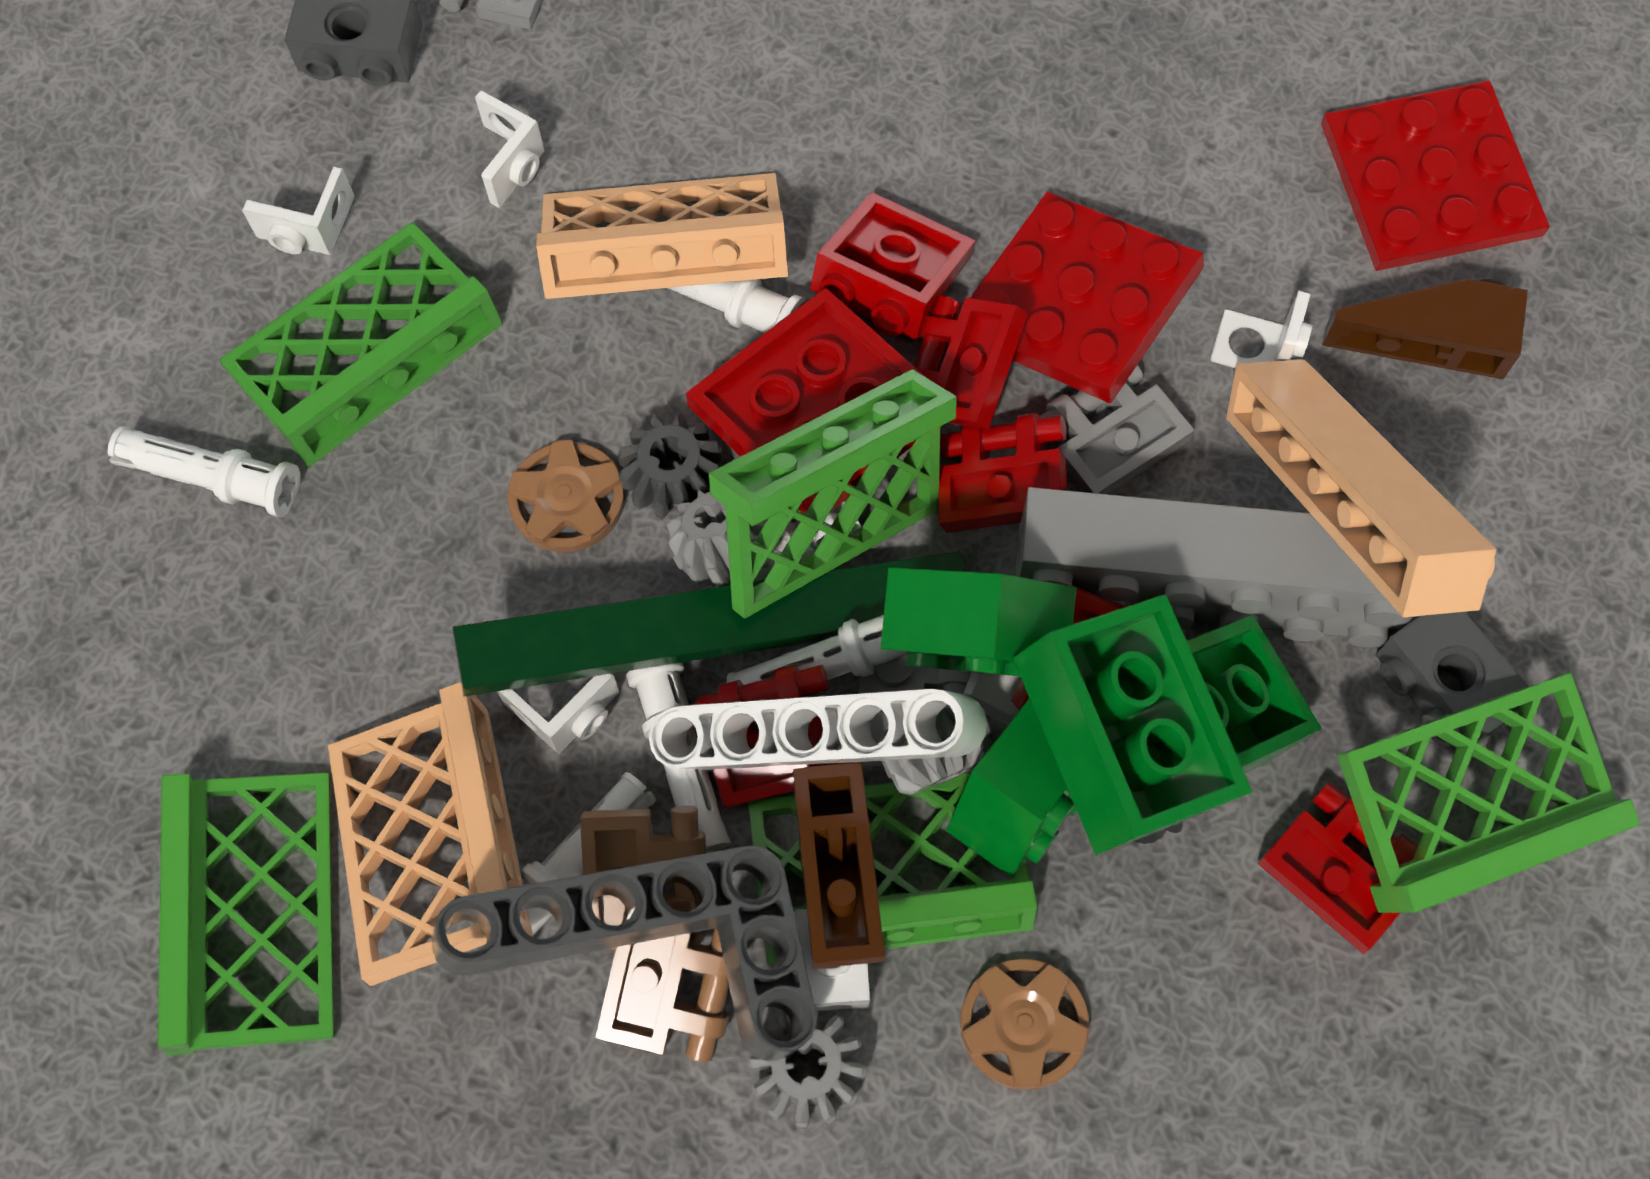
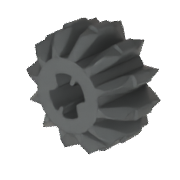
(664, 443)

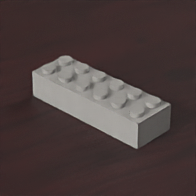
(1208, 562)

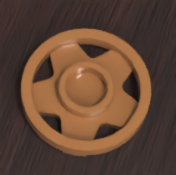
(566, 496)
(1024, 1024)

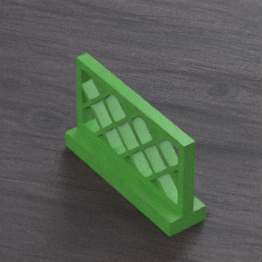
(385, 367)
(823, 459)
(1488, 852)
(184, 912)
(918, 915)

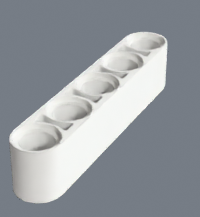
(844, 738)

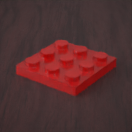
(1434, 175)
(1089, 291)
(794, 375)

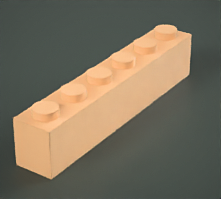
(1361, 489)

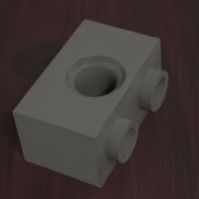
(354, 39)
(1452, 645)

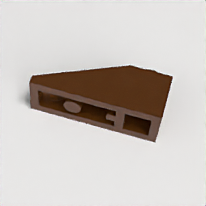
(1446, 326)
(837, 866)

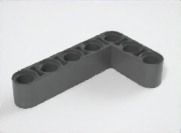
(652, 919)

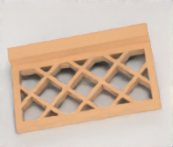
(655, 255)
(476, 804)

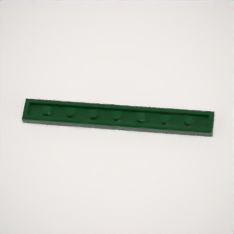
(668, 629)

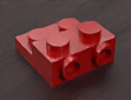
(891, 264)

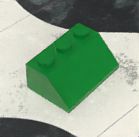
(1252, 692)
(1130, 723)

